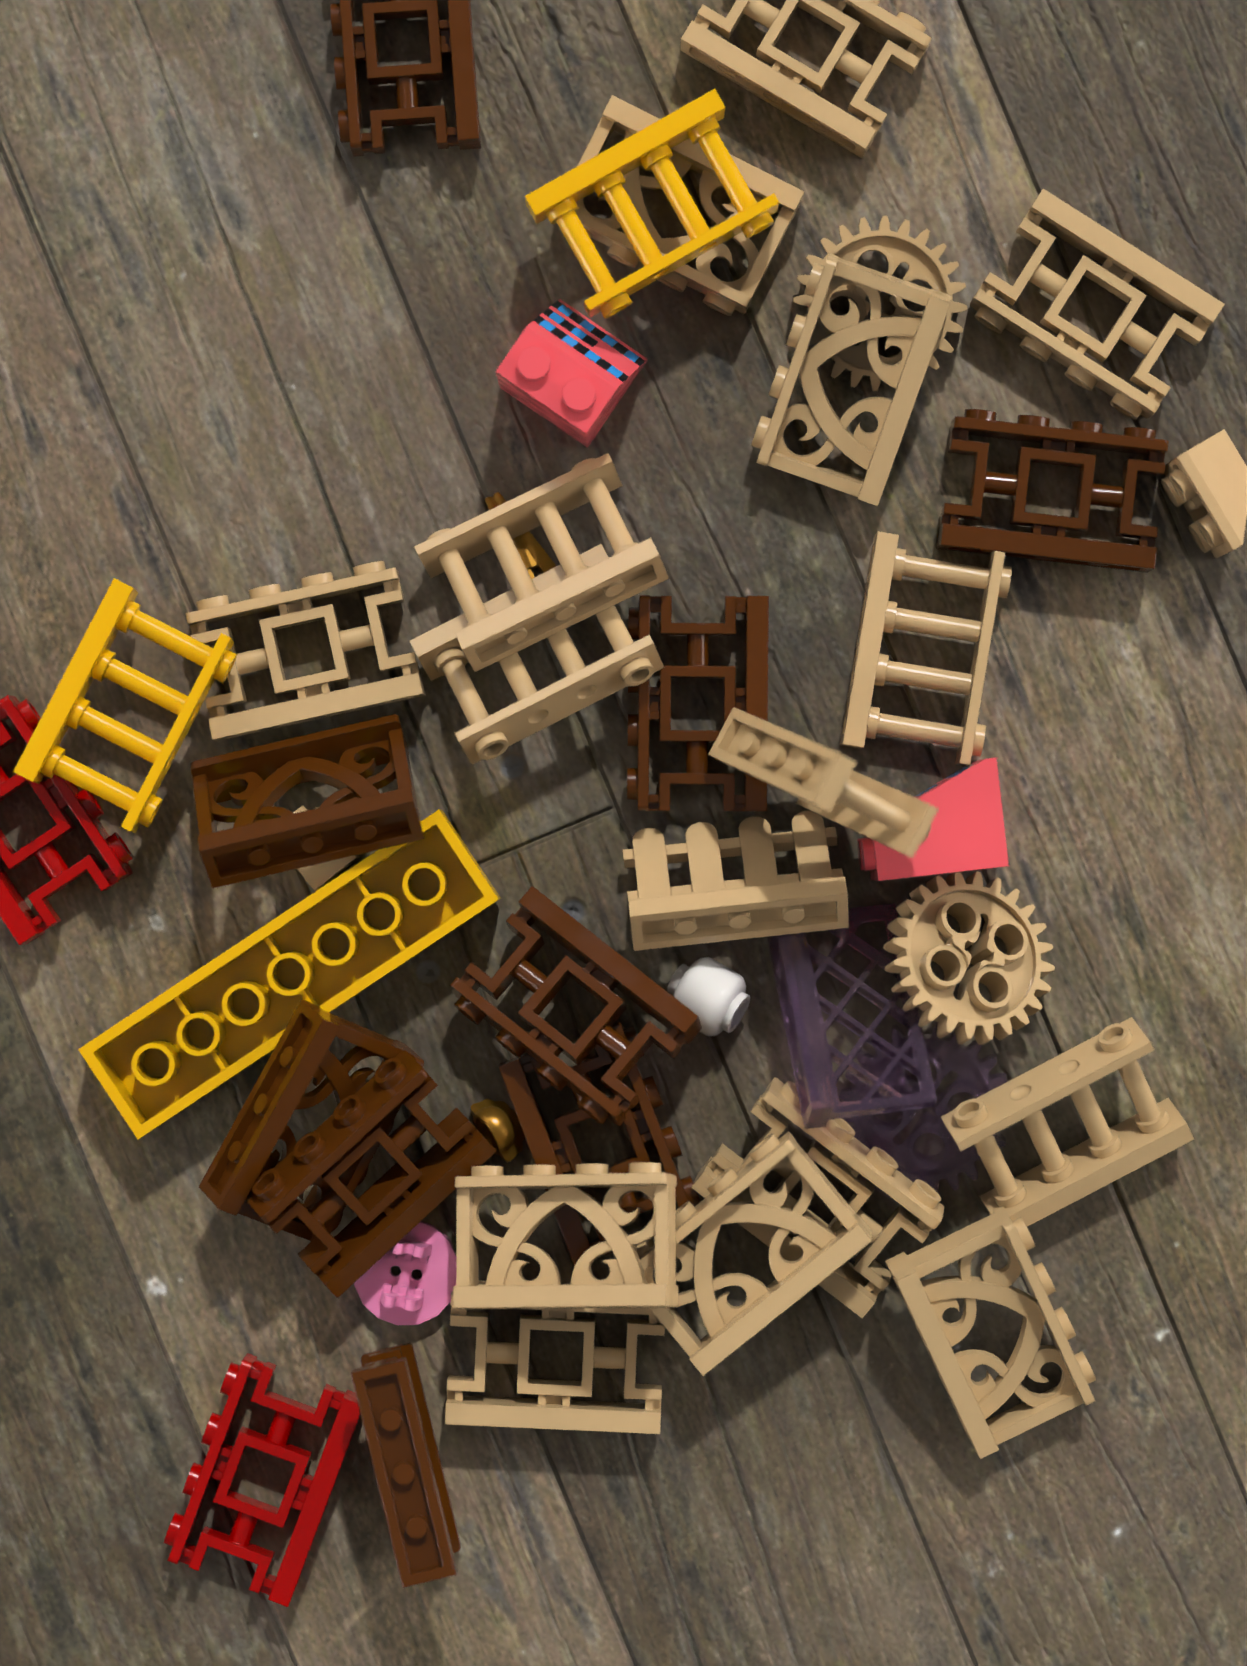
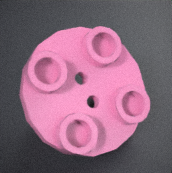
(402, 1297)

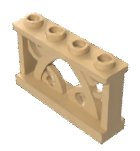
(719, 295)
(870, 450)
(822, 1250)
(626, 1282)
(931, 1297)

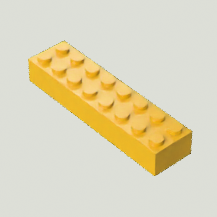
(312, 952)

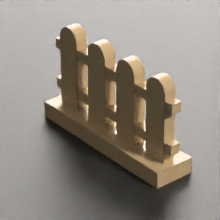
(738, 908)

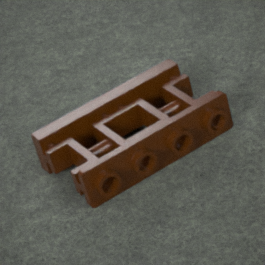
(446, 39)
(1047, 532)
(655, 702)
(601, 975)
(563, 1153)
(396, 1199)
(407, 1464)

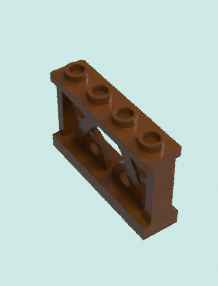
(346, 824)
(280, 1091)

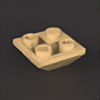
(1213, 490)

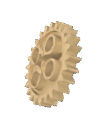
(896, 248)
(1009, 977)

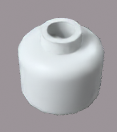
(712, 994)

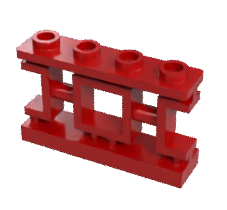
(56, 796)
(303, 1491)

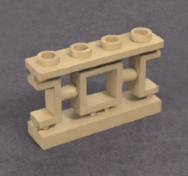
(782, 82)
(1119, 266)
(314, 690)
(858, 1169)
(553, 1406)

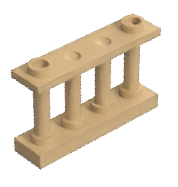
(557, 607)
(882, 616)
(535, 710)
(823, 782)
(1089, 1165)

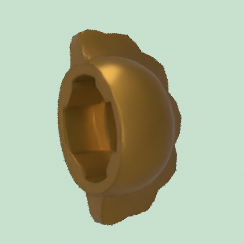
(499, 1127)

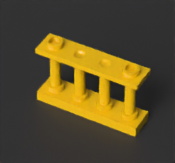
(653, 151)
(97, 662)

